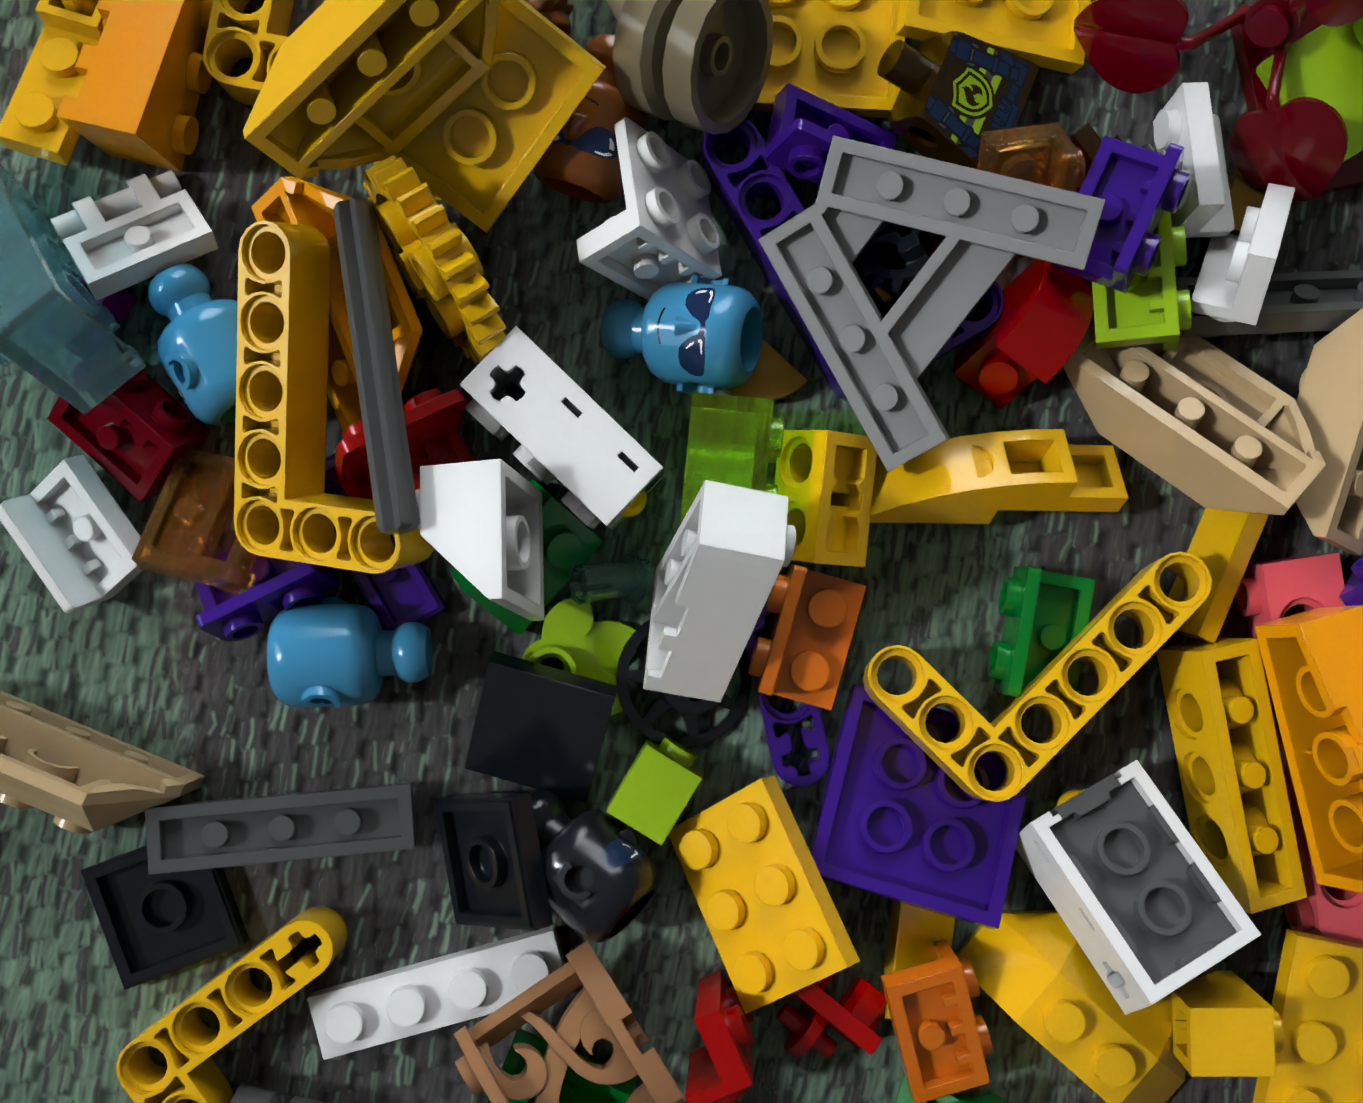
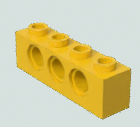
(1232, 768)

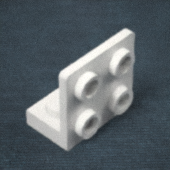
(666, 220)

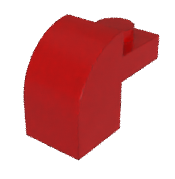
(1034, 336)

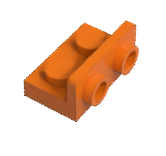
(807, 636)
(936, 1025)

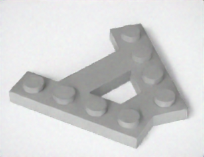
(984, 225)

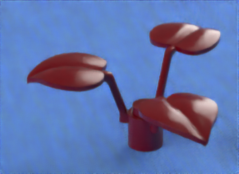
(1290, 145)

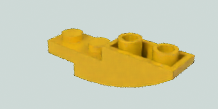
(50, 74)
(995, 471)

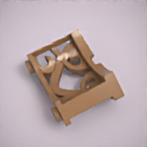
(592, 1015)

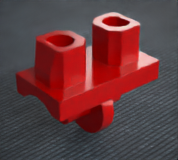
(851, 1017)

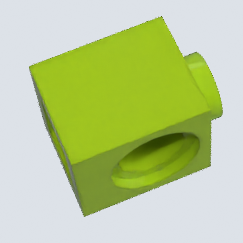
(656, 788)

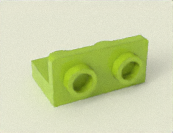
(1152, 306)

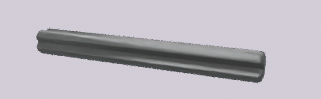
(376, 367)

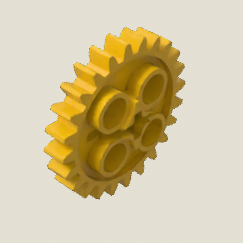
(434, 258)

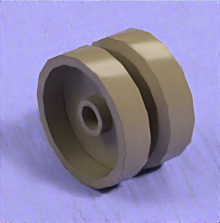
(693, 59)

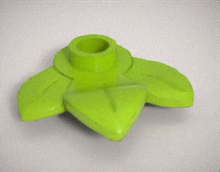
(582, 644)

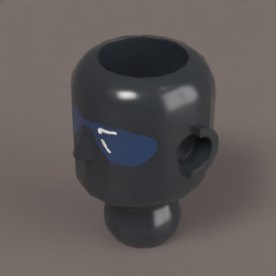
(592, 869)

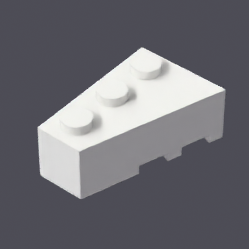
(714, 588)

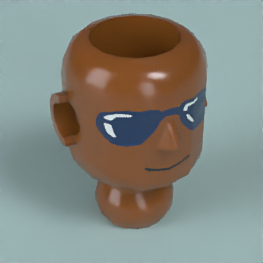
(585, 151)

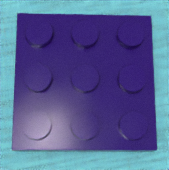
(906, 828)

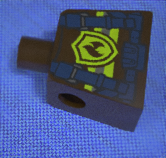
(954, 93)

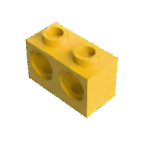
(829, 494)

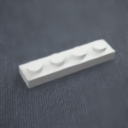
(431, 992)

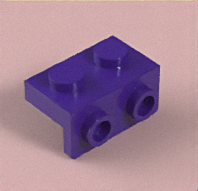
(804, 131)
(1135, 192)
(276, 587)

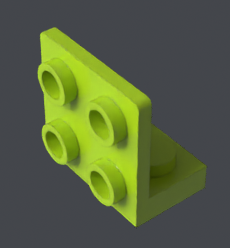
(1328, 68)

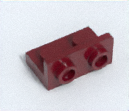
(133, 433)

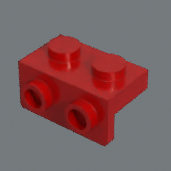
(725, 1063)

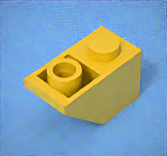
(1225, 1028)

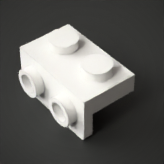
(1191, 124)
(74, 535)

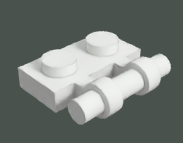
(133, 233)

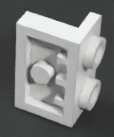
(1241, 265)

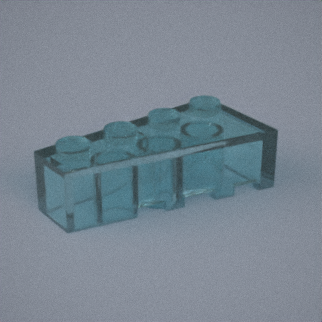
(48, 314)

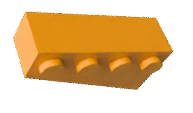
(143, 81)
(1318, 701)

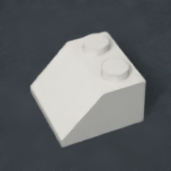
(488, 528)

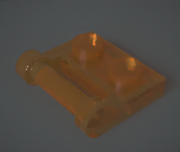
(190, 523)

